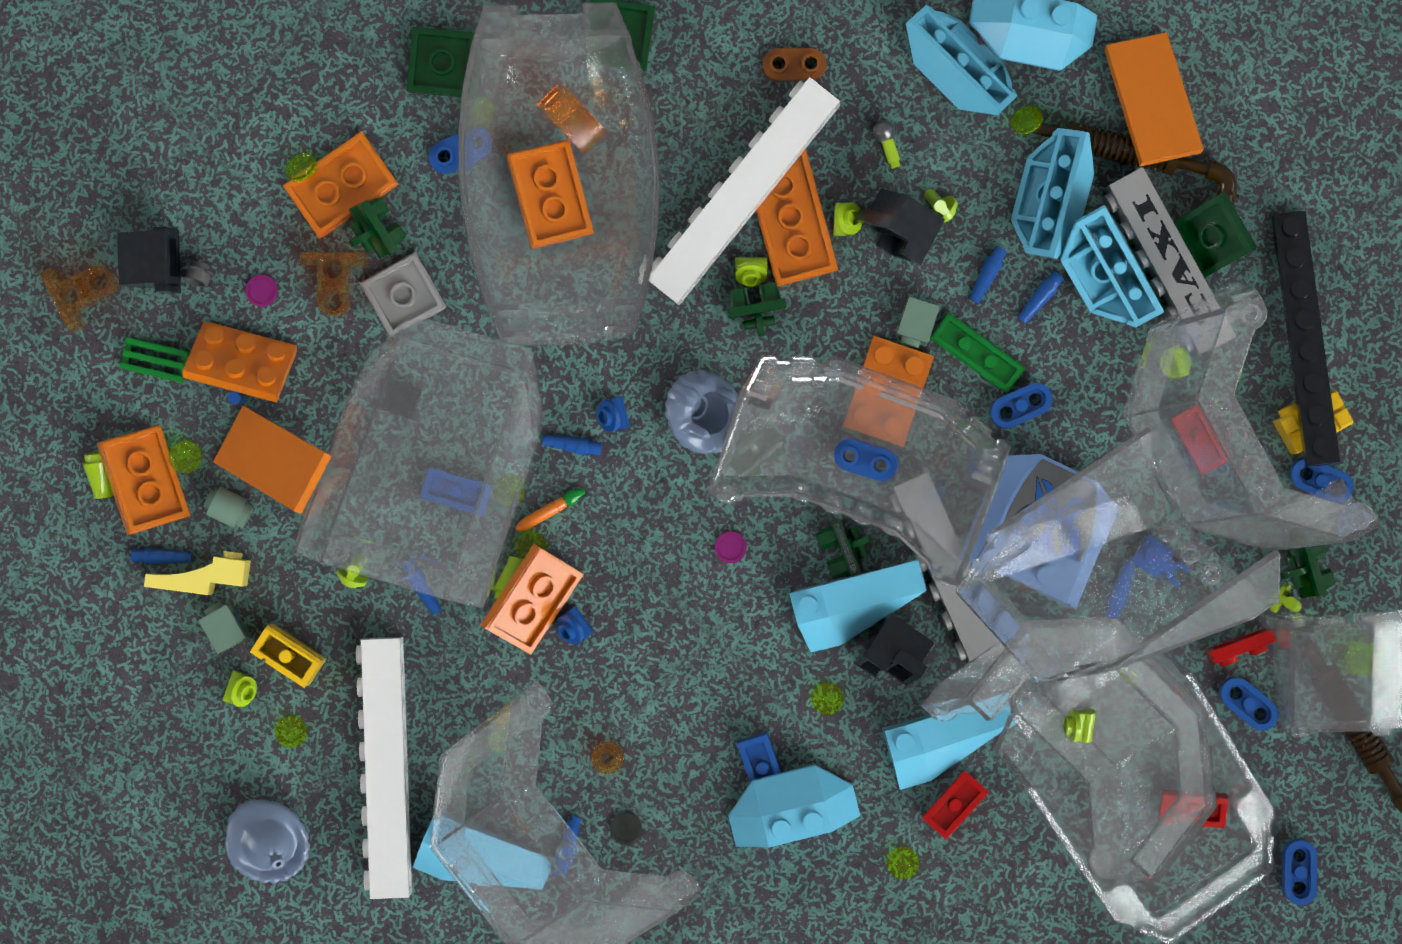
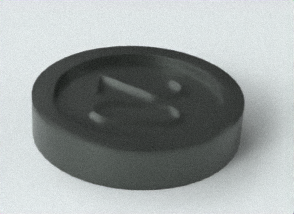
(626, 828)

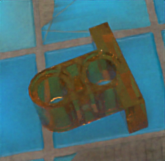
(571, 118)
(340, 285)
(88, 293)

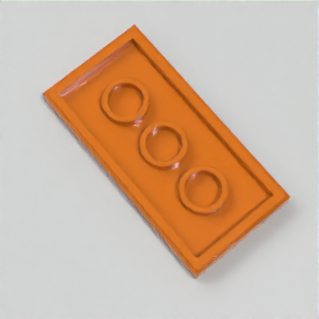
(1153, 99)
(796, 227)
(272, 459)

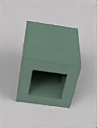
(916, 322)
(223, 627)

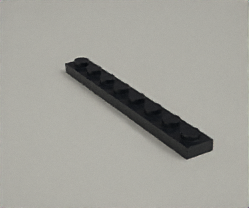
(1305, 339)

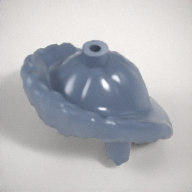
(701, 410)
(266, 841)

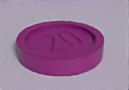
(261, 290)
(730, 547)

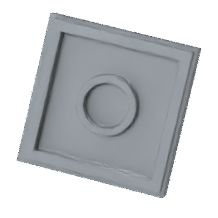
(401, 291)

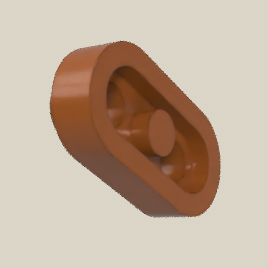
(794, 64)

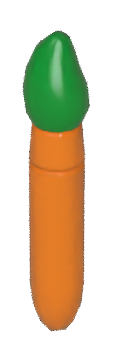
(550, 509)

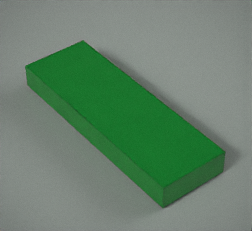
(977, 353)

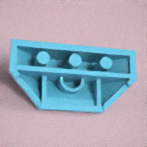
(1035, 31)
(957, 63)
(1053, 192)
(1108, 271)
(792, 807)

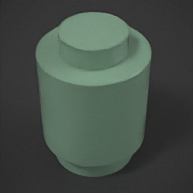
(228, 507)

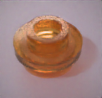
(609, 747)

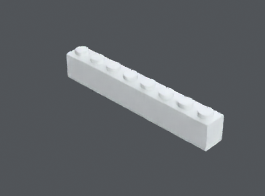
(744, 190)
(385, 767)

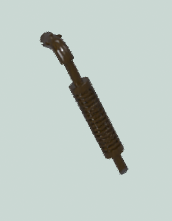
(1122, 149)
(1378, 760)

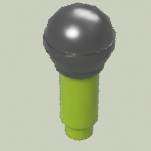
(884, 133)

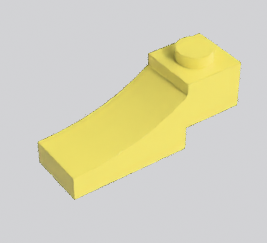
(225, 569)

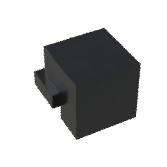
(904, 225)
(150, 259)
(896, 650)

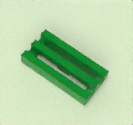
(127, 354)

